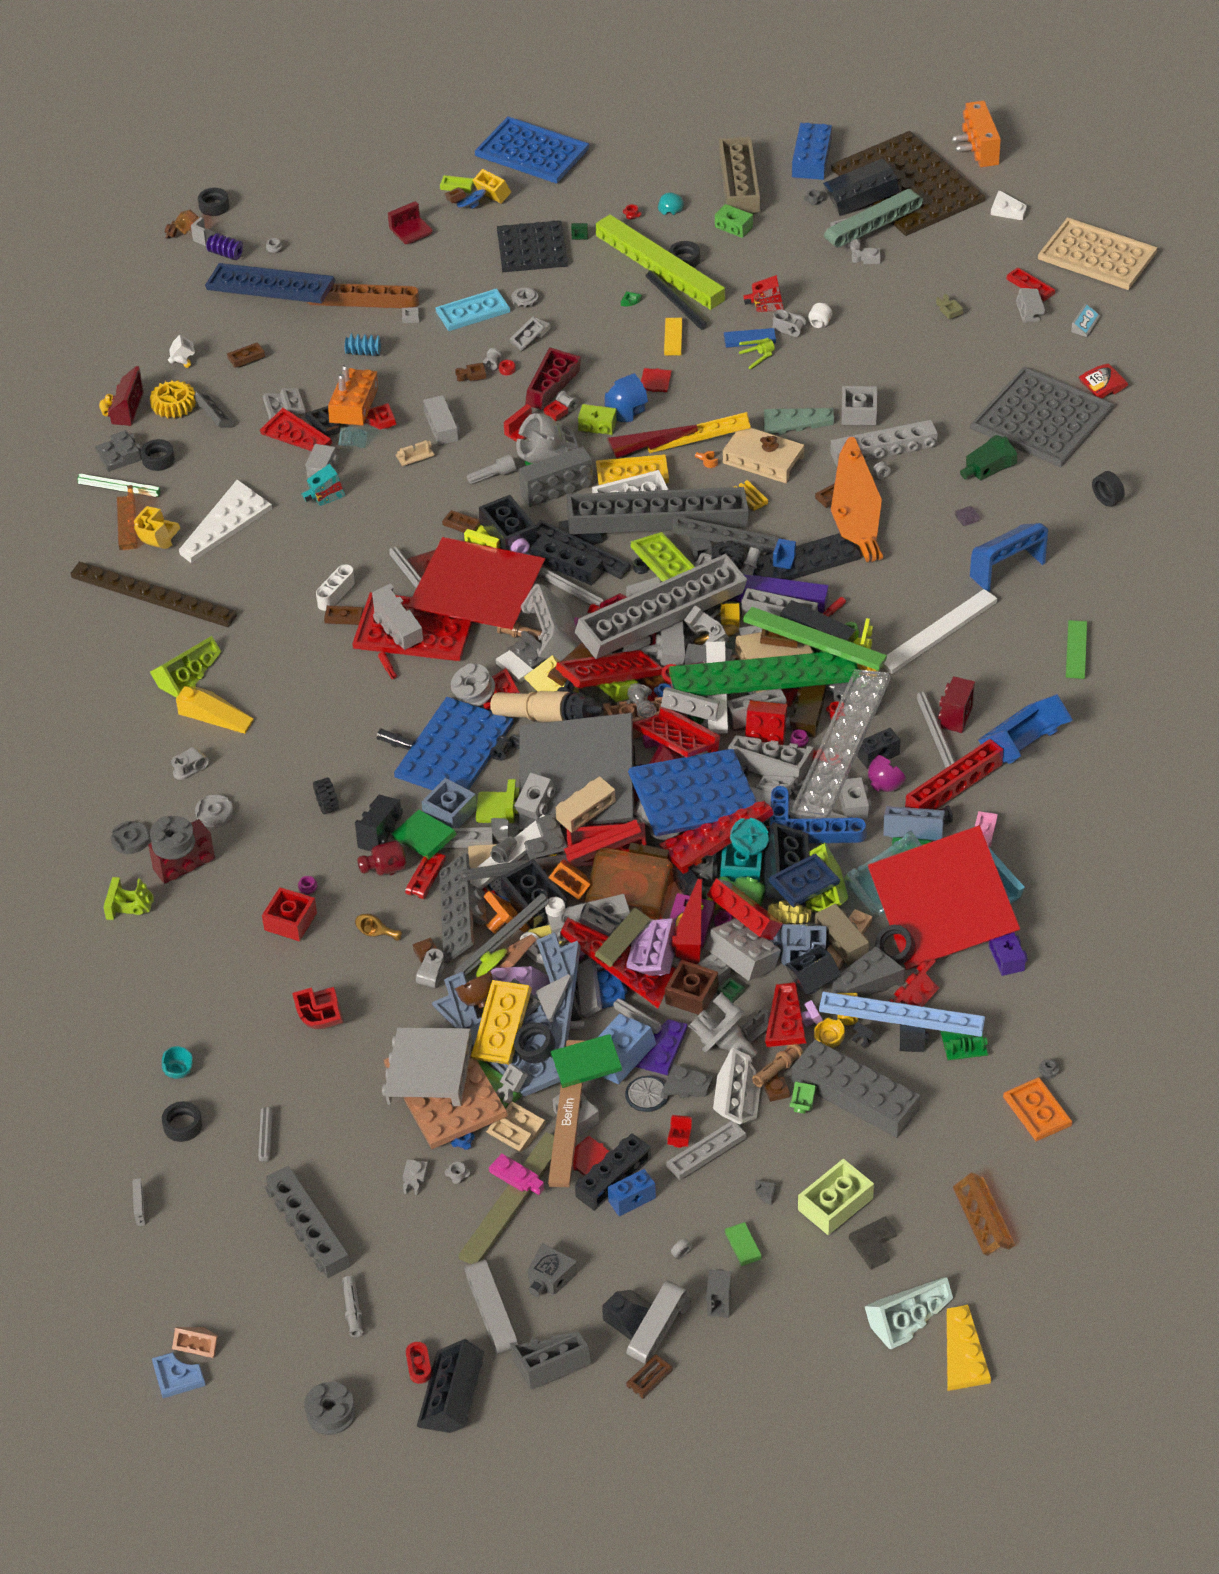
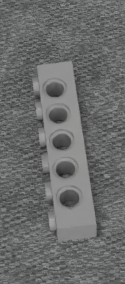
(891, 441)

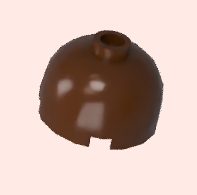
(475, 991)

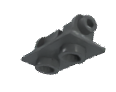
(756, 1026)

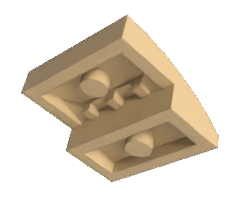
(518, 1128)

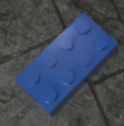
(811, 151)

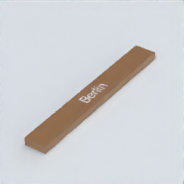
(565, 1133)

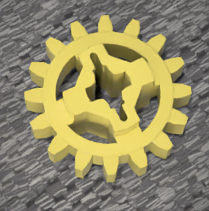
(788, 915)

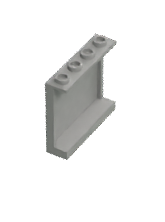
(428, 1063)

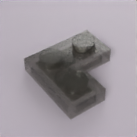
(869, 1240)

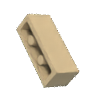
(585, 804)

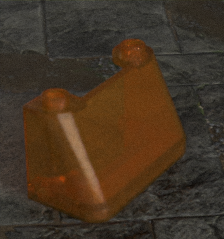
(640, 877)

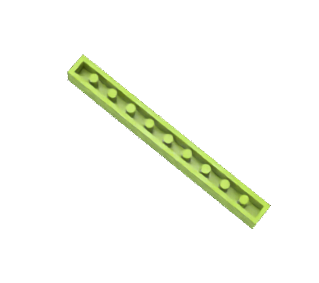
(660, 262)

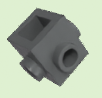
(705, 870)

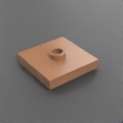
(515, 952)

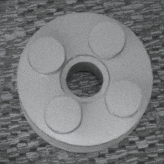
(473, 684)

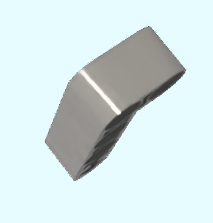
(658, 1320)

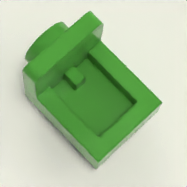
(803, 1097)

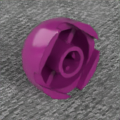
(884, 775)

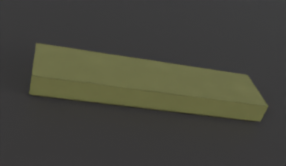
(622, 937)

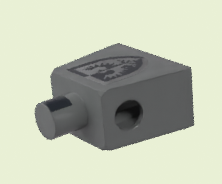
(550, 1271)

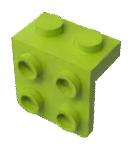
(497, 804)

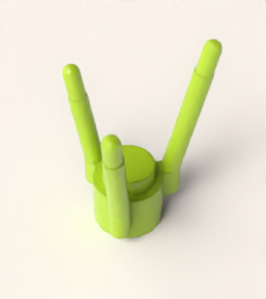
(764, 346)

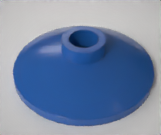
(472, 200)

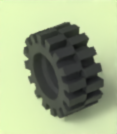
(732, 550)
(326, 795)

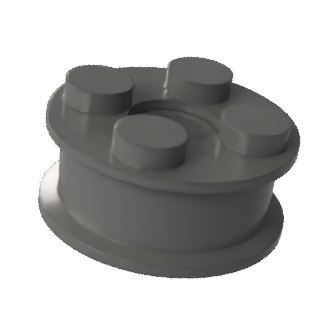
(172, 837)
(325, 1396)

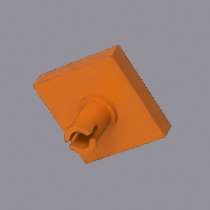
(504, 910)

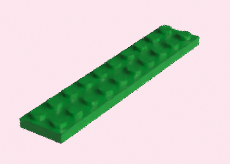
(761, 674)

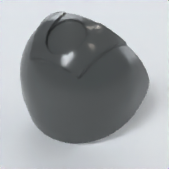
(503, 829)

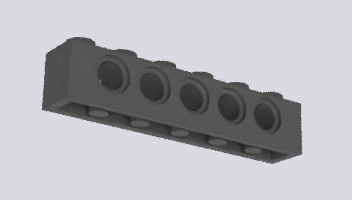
(336, 1257)

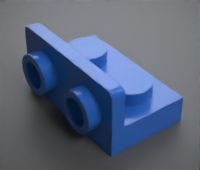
(610, 988)

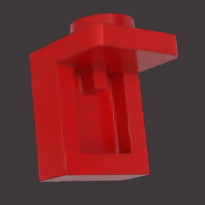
(680, 1131)

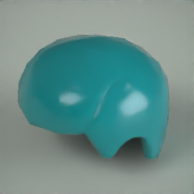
(671, 203)
(177, 1062)

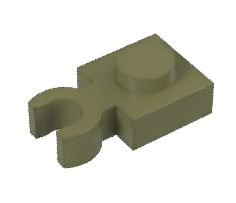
(949, 308)

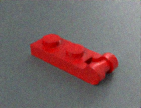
(425, 875)

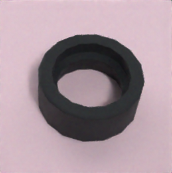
(213, 194)
(689, 248)
(160, 463)
(1101, 491)
(891, 930)
(527, 1032)
(188, 1132)

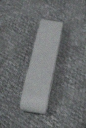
(490, 1306)

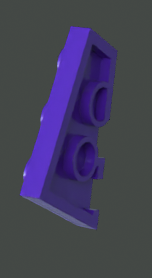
(663, 1054)

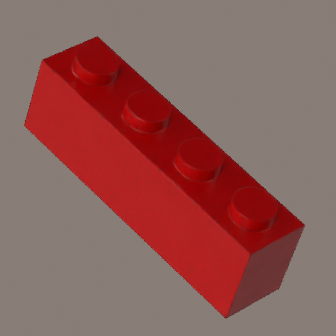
(744, 909)

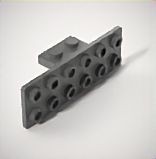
(459, 908)

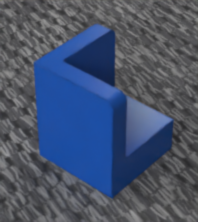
(784, 553)

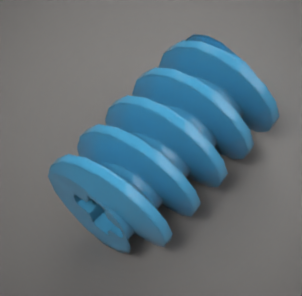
(363, 345)

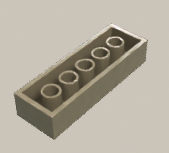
(739, 174)

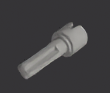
(502, 465)

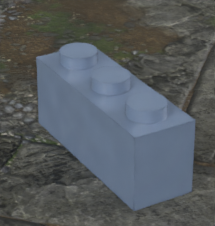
(922, 822)

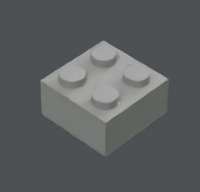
(714, 963)

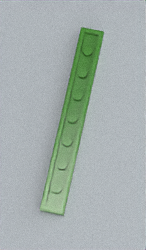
(815, 638)

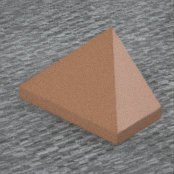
(195, 1341)

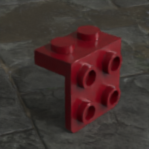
(407, 224)

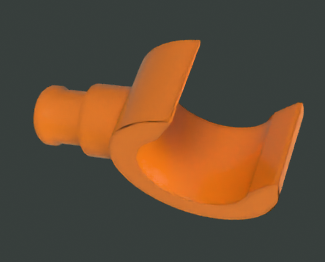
(705, 457)

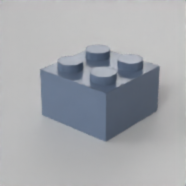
(450, 803)

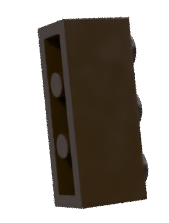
(808, 709)

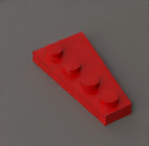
(294, 431)
(785, 1018)

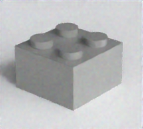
(859, 405)

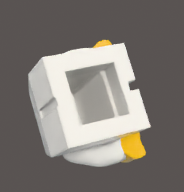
(180, 350)

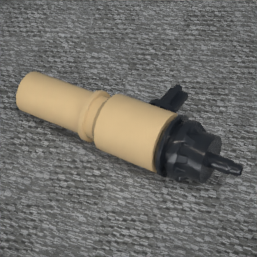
(546, 705)

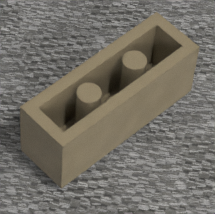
(842, 934)

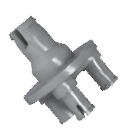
(724, 1033)

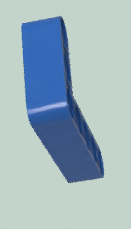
(809, 826)

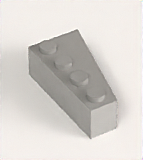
(772, 758)

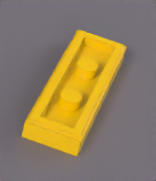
(673, 336)

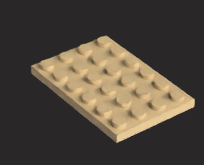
(1097, 253)

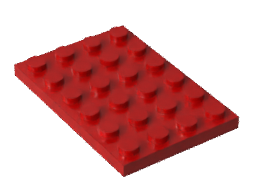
(442, 635)

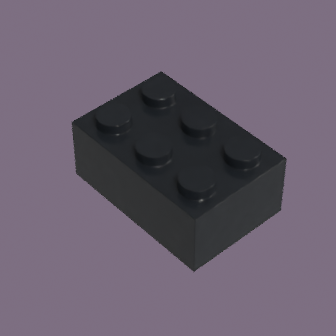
(507, 522)
(525, 885)

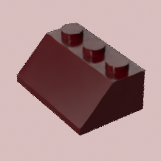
(127, 398)

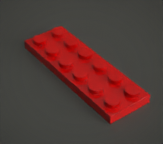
(609, 668)

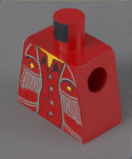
(765, 295)

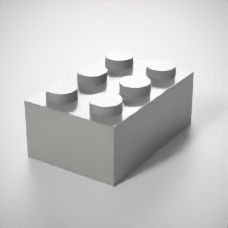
(742, 949)

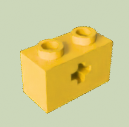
(495, 186)

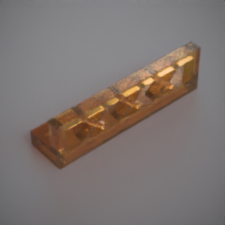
(126, 515)
(986, 1205)

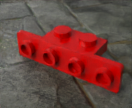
(918, 987)

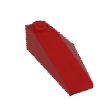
(688, 935)

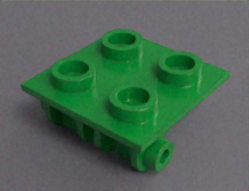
(963, 1045)

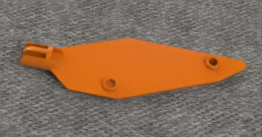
(856, 501)

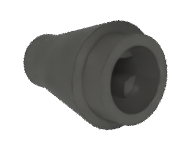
(502, 850)

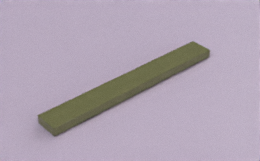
(506, 1206)

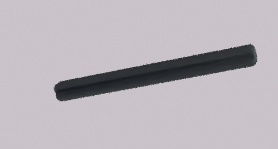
(676, 300)

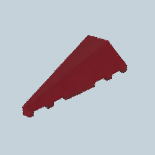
(628, 443)

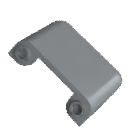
(555, 620)

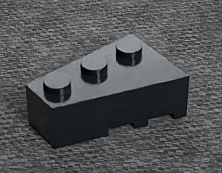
(378, 822)

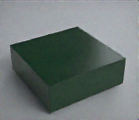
(579, 231)
(731, 989)

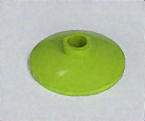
(489, 961)

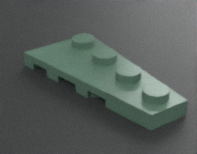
(789, 419)

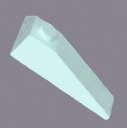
(903, 1313)

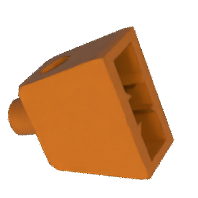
(570, 878)

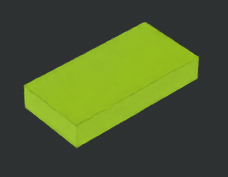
(451, 182)

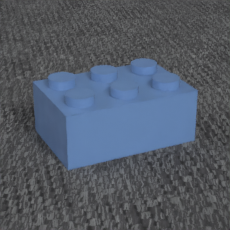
(631, 1043)

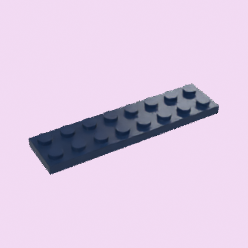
(270, 283)

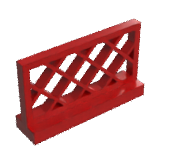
(678, 733)
(610, 839)

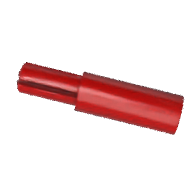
(835, 606)
(387, 665)

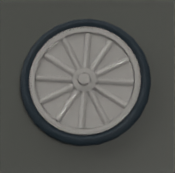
(645, 1093)

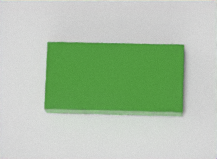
(743, 1244)

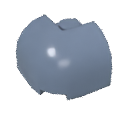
(799, 939)

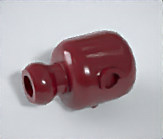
(384, 858)

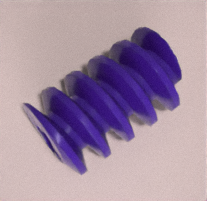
(225, 246)

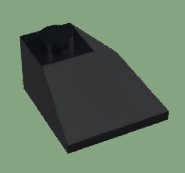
(625, 1312)

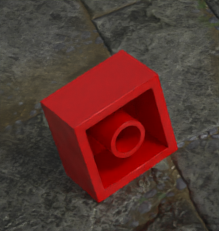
(766, 721)
(289, 914)

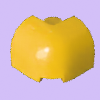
(154, 529)

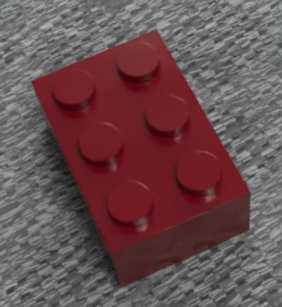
(201, 853)

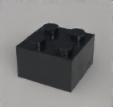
(813, 970)

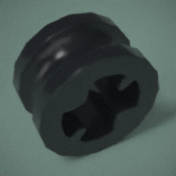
(640, 569)

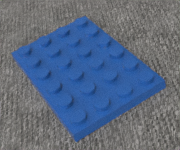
(532, 149)
(453, 745)
(691, 790)

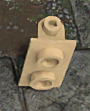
(409, 455)

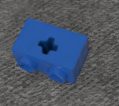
(631, 1192)

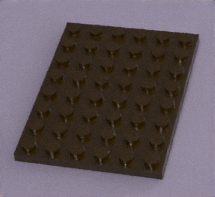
(923, 172)

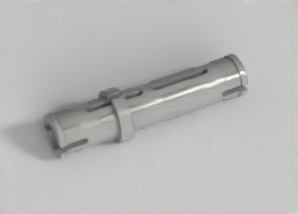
(353, 1313)

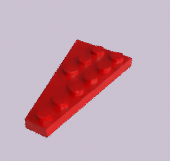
(710, 837)
(590, 940)

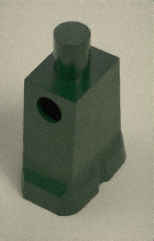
(989, 458)

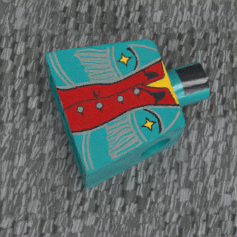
(324, 486)

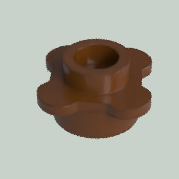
(171, 230)
(769, 443)

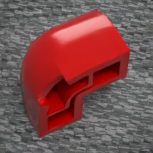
(318, 1008)

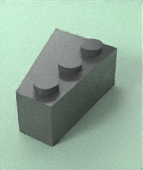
(551, 1358)

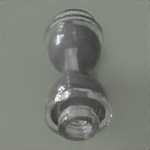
(638, 695)

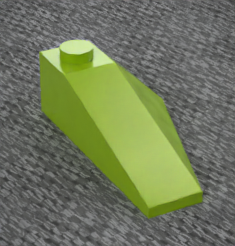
(186, 667)

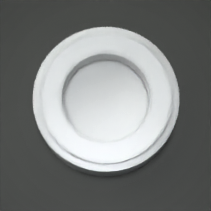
(555, 907)

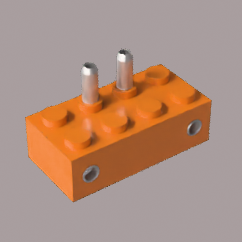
(980, 133)
(353, 396)

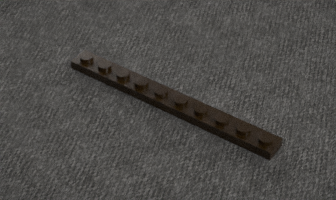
(153, 594)

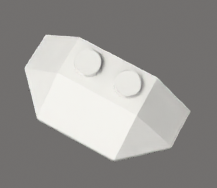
(735, 1092)

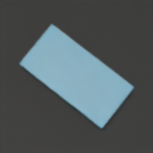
(472, 309)

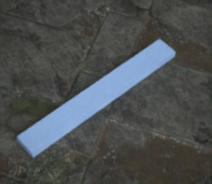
(902, 1014)

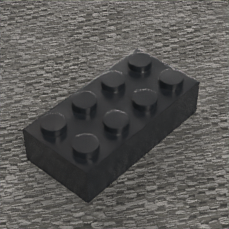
(686, 882)

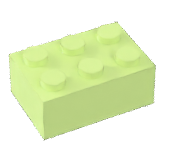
(835, 1196)

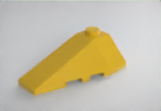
(211, 708)

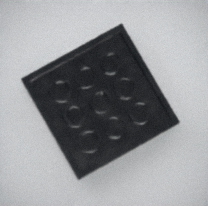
(532, 246)

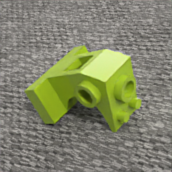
(117, 899)

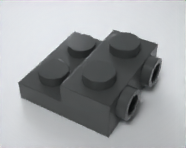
(119, 451)

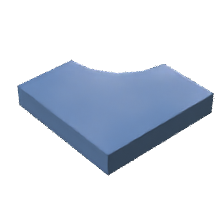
(176, 1376)

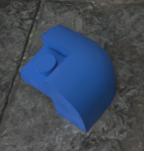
(627, 397)

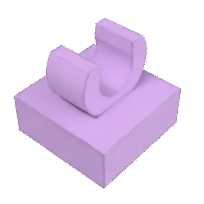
(811, 1015)

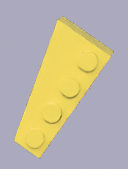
(539, 679)

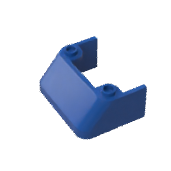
(1027, 536)
(1028, 725)

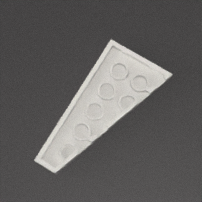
(230, 515)

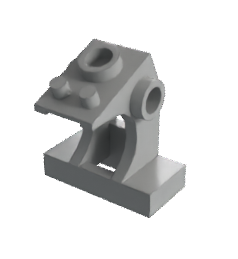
(699, 622)

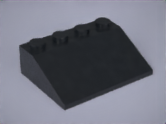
(862, 186)

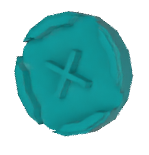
(749, 836)

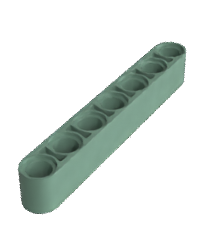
(873, 218)

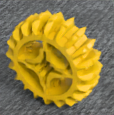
(172, 399)

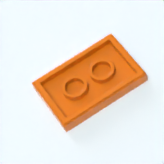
(1037, 1109)

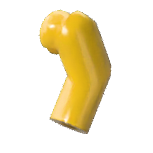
(105, 404)

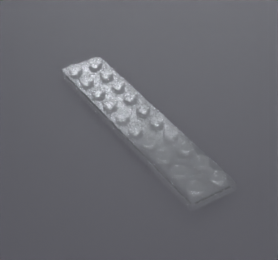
(840, 745)

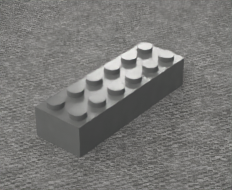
(856, 1088)

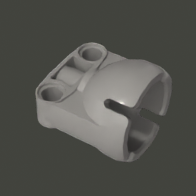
(544, 437)

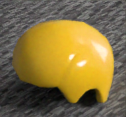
(830, 1032)

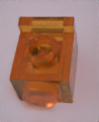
(185, 221)

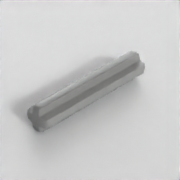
(634, 1013)
(265, 1134)

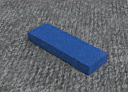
(733, 338)

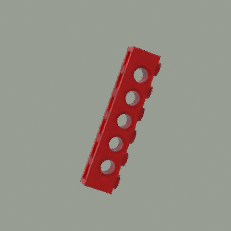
(956, 777)

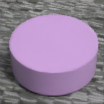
(520, 546)

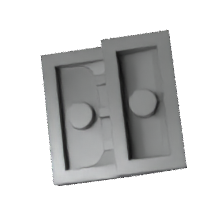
(288, 399)

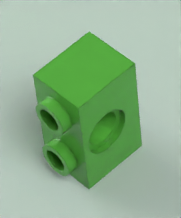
(734, 220)

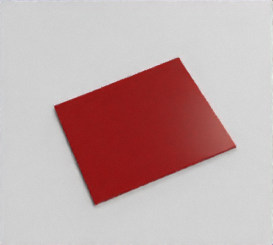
(476, 583)
(944, 895)

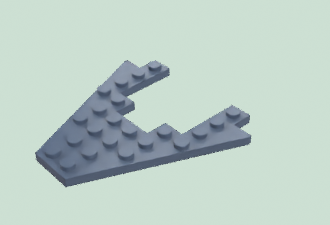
(558, 963)

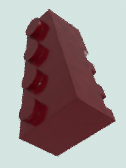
(551, 377)

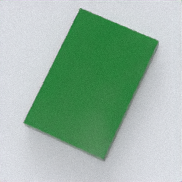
(424, 834)
(586, 1061)

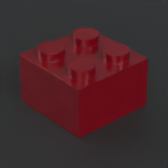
(956, 704)

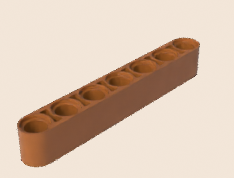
(371, 296)

